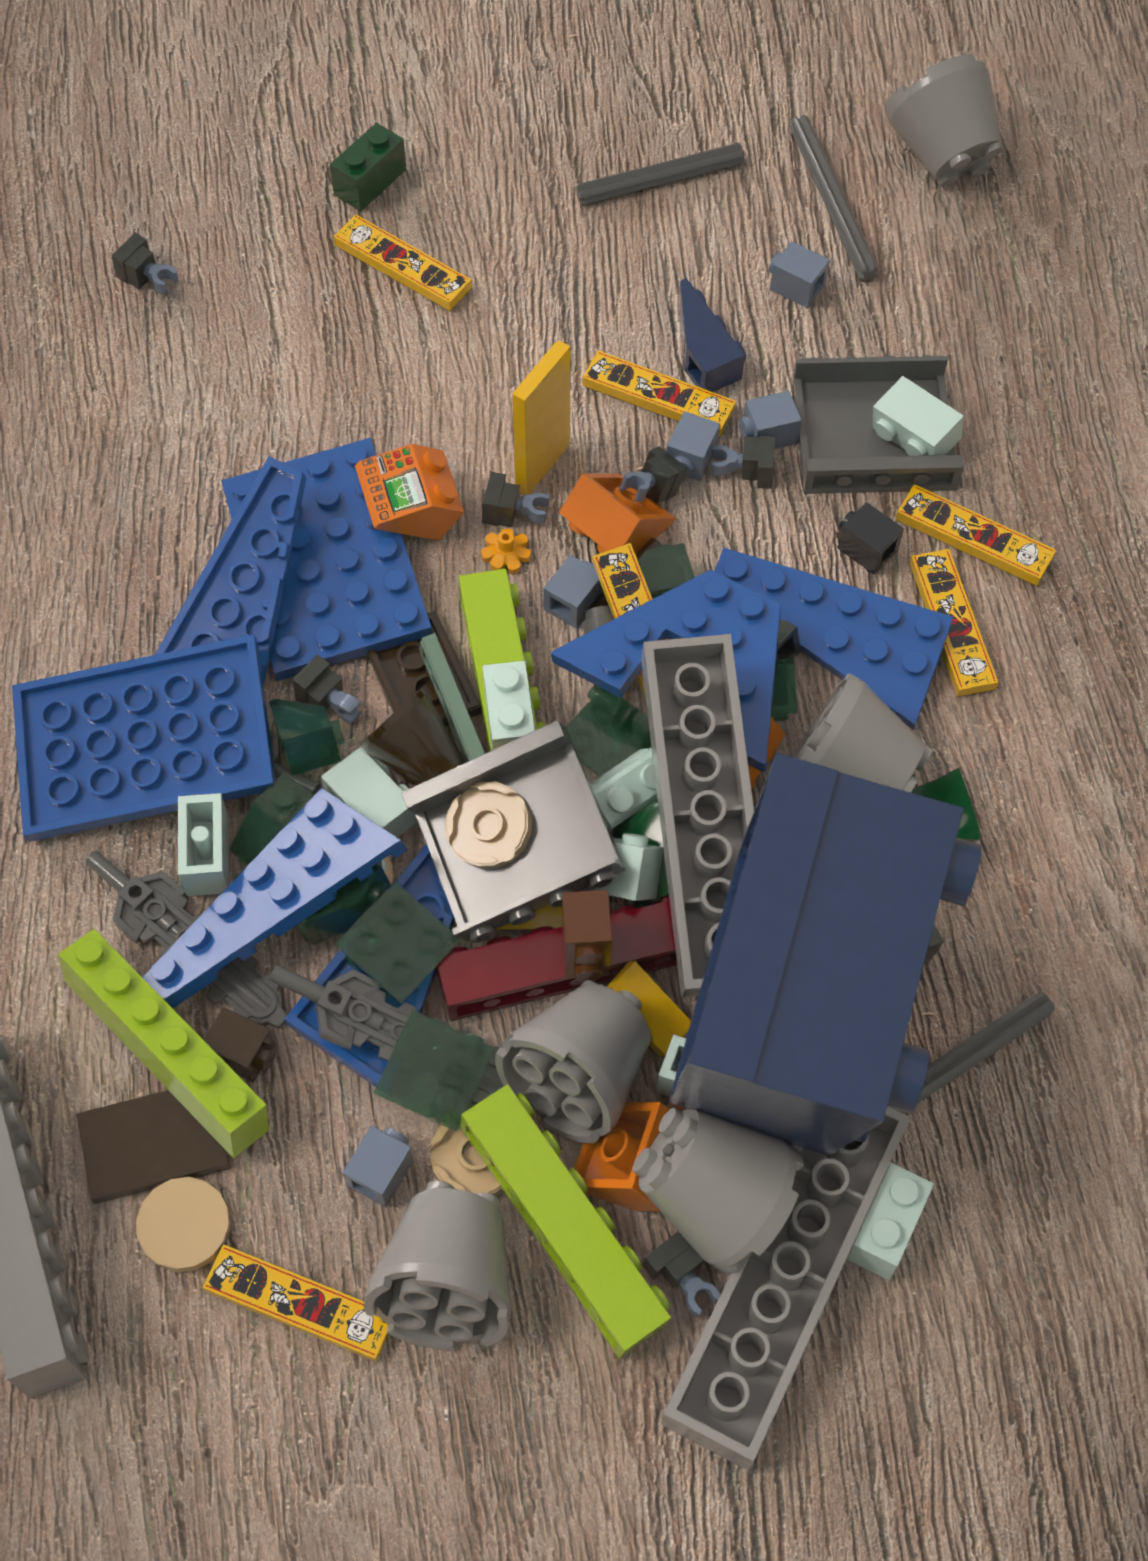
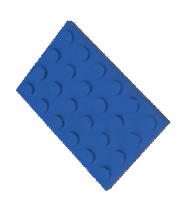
(344, 579)
(139, 735)

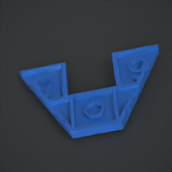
(694, 609)

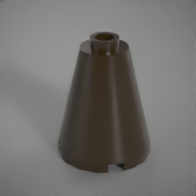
(414, 742)

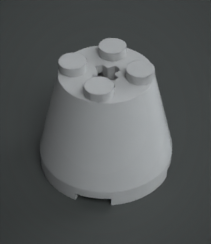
(949, 118)
(863, 738)
(578, 1060)
(719, 1184)
(444, 1271)

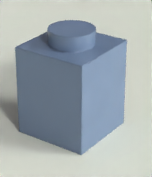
(798, 274)
(772, 416)
(693, 443)
(572, 591)
(379, 1165)

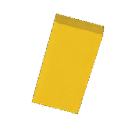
(657, 1008)

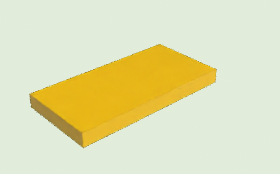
(542, 417)

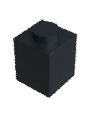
(869, 537)

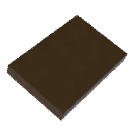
(403, 672)
(143, 1145)

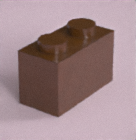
(586, 934)

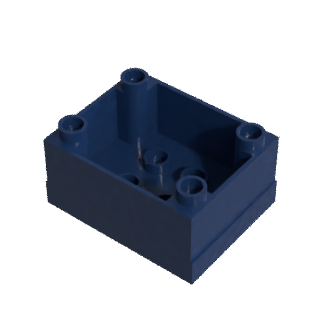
(822, 958)

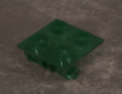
(608, 731)
(397, 942)
(434, 1070)

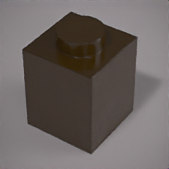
(242, 1044)

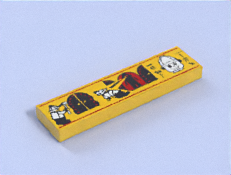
(402, 262)
(655, 390)
(975, 534)
(622, 583)
(964, 648)
(296, 1302)

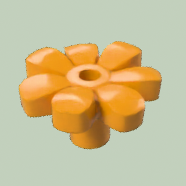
(506, 550)

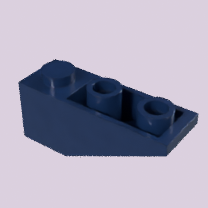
(708, 349)

